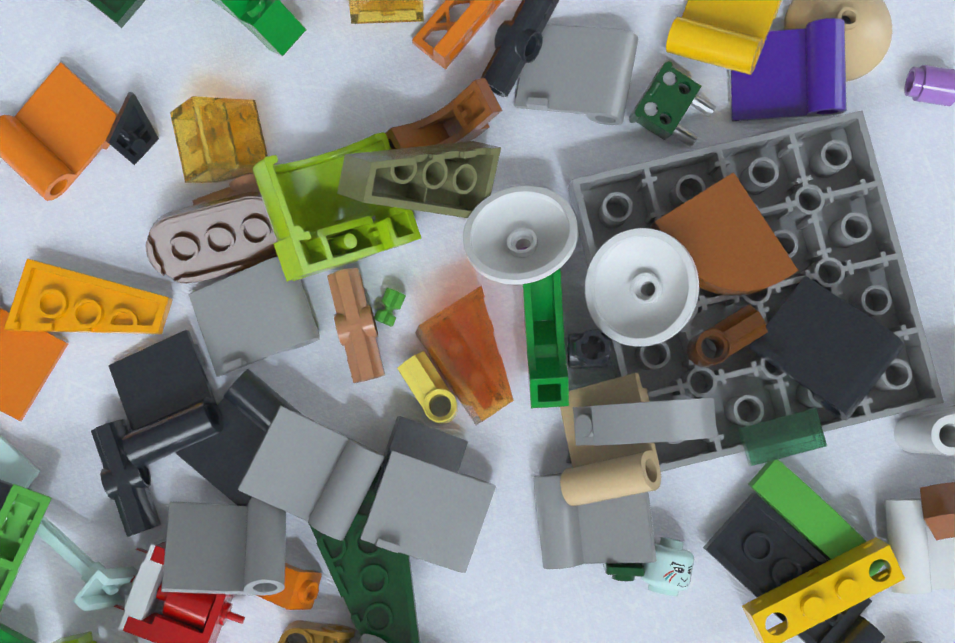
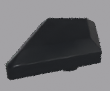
(132, 131)

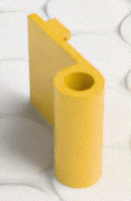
(723, 32)

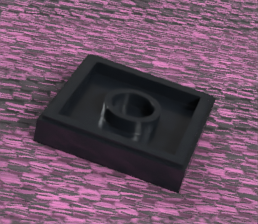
(423, 444)

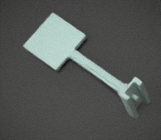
(100, 582)

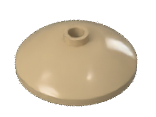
(865, 38)

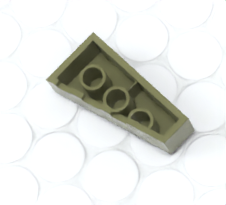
(423, 178)

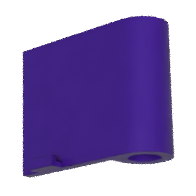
(795, 75)

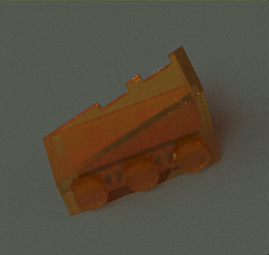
(467, 355)

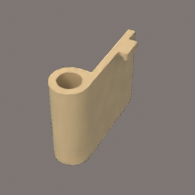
(607, 470)

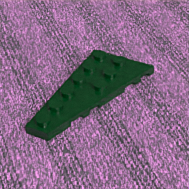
(372, 581)

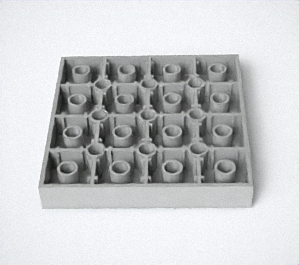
(834, 221)

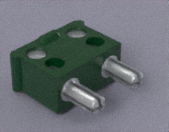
(666, 102)

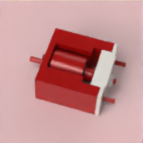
(184, 616)

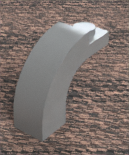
(645, 422)

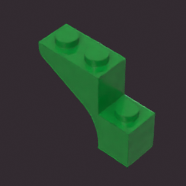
(267, 21)
(546, 342)

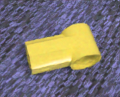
(427, 385)

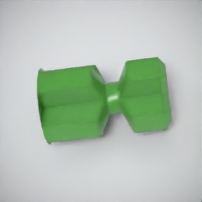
(393, 301)

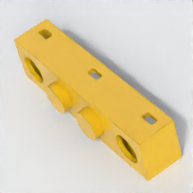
(823, 591)

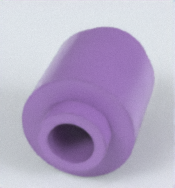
(931, 85)

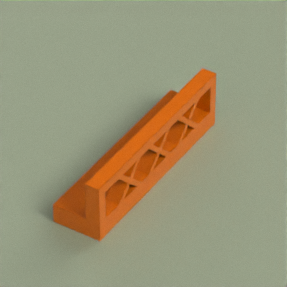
(458, 32)

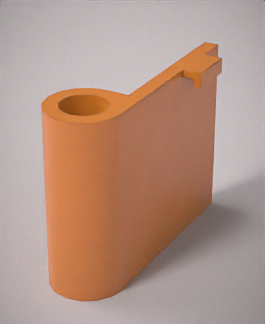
(56, 133)
(25, 366)

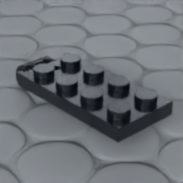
(769, 552)

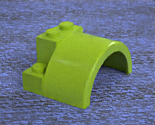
(317, 225)

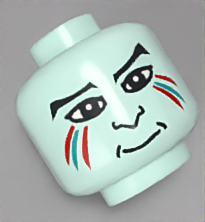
(671, 570)

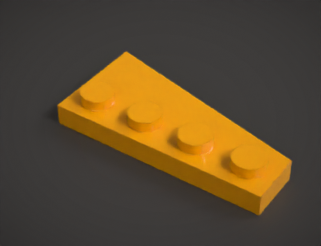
(75, 302)

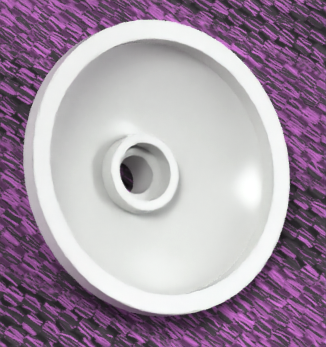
(518, 220)
(619, 282)

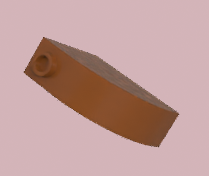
(728, 240)

